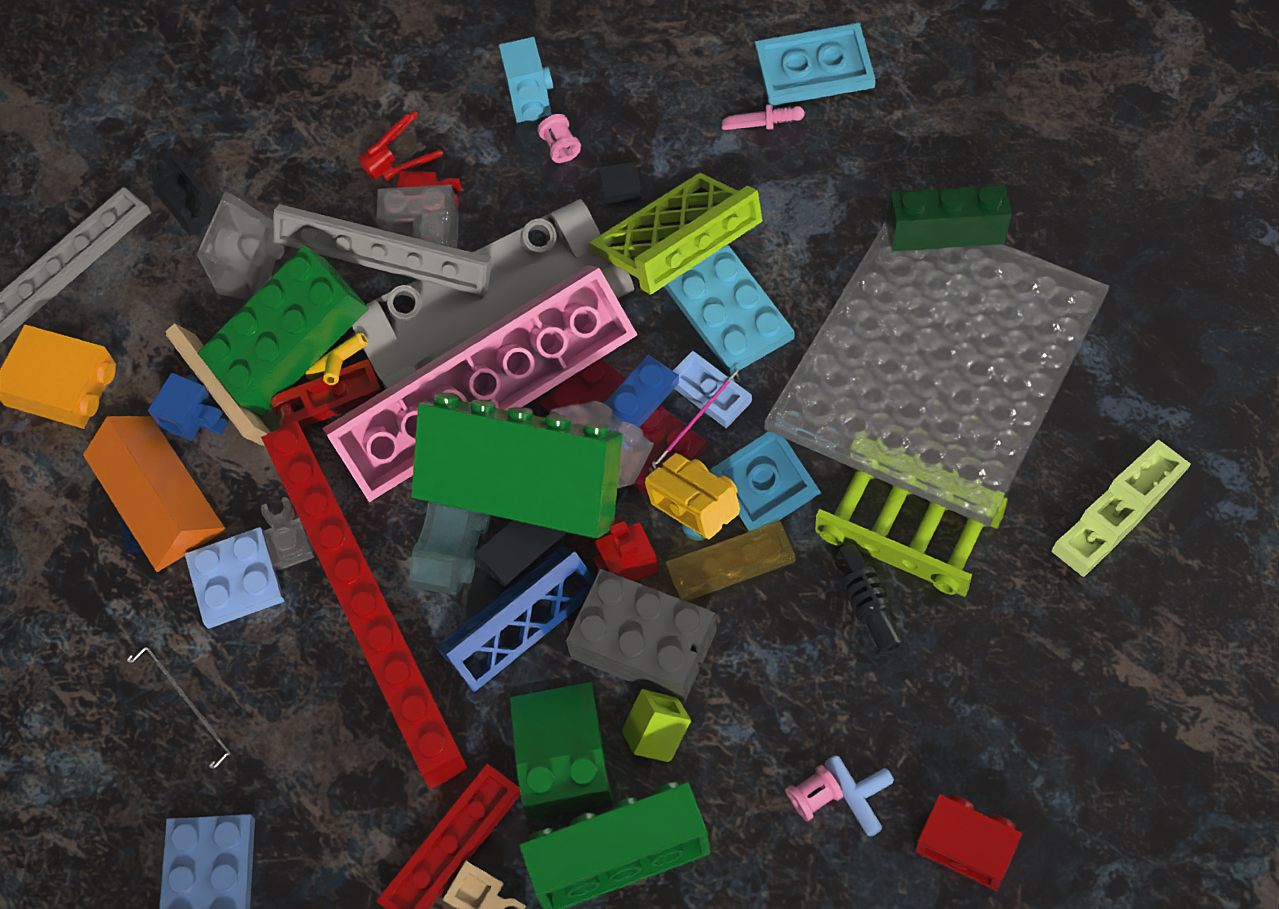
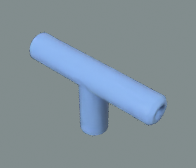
(856, 793)

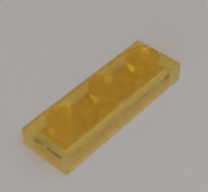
(730, 561)

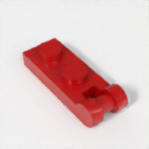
(321, 401)

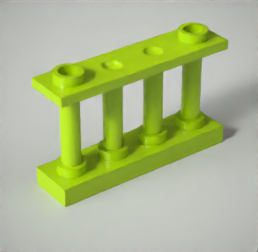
(945, 576)

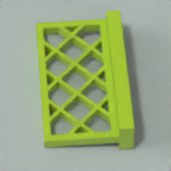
(685, 243)

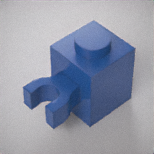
(186, 406)

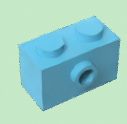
(526, 79)

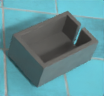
(642, 635)

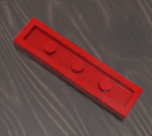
(452, 842)

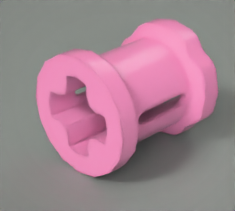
(559, 138)
(821, 779)

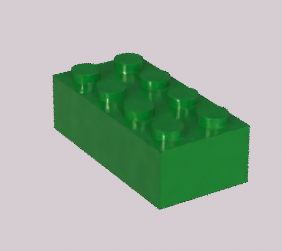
(282, 330)
(616, 847)

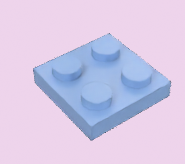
(233, 578)

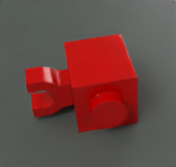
(626, 552)

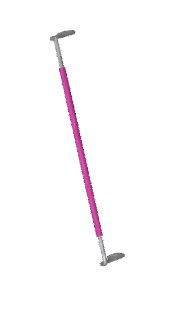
(736, 370)

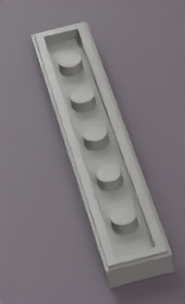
(382, 250)
(69, 259)

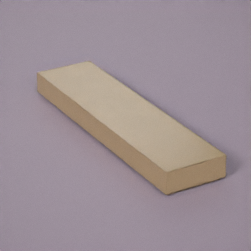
(244, 419)

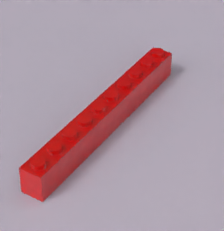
(365, 607)

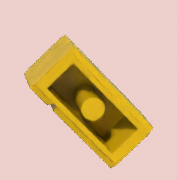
(693, 495)

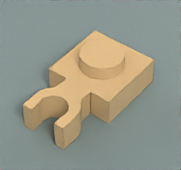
(477, 891)

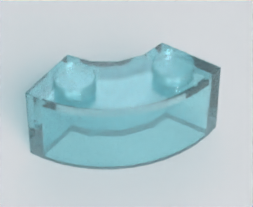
(446, 549)

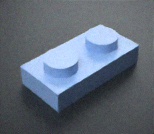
(702, 380)

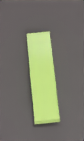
(1120, 507)

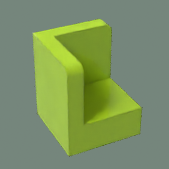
(655, 725)

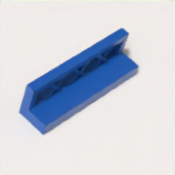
(507, 607)

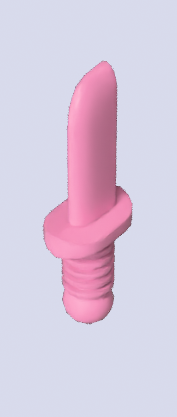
(763, 118)

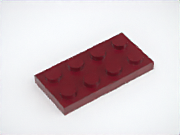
(598, 383)

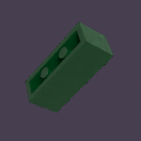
(948, 218)

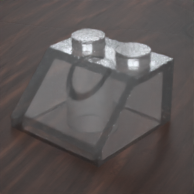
(239, 249)

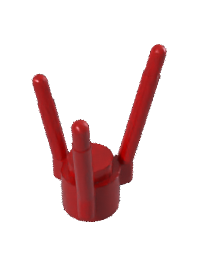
(378, 157)

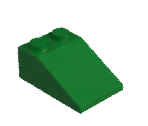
(559, 751)

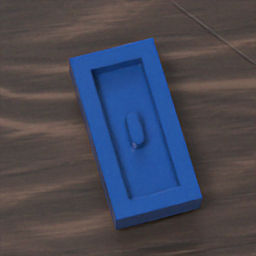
(642, 391)

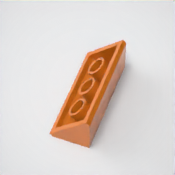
(151, 489)

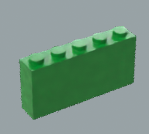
(517, 464)

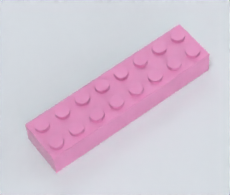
(500, 364)

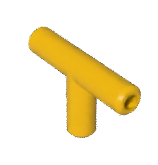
(331, 363)

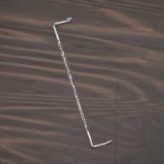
(186, 699)

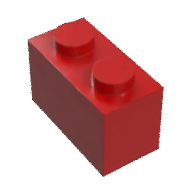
(969, 841)

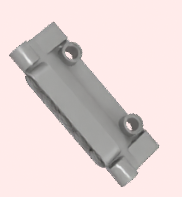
(450, 316)

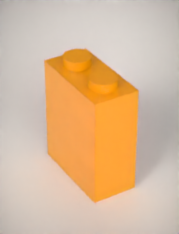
(55, 376)

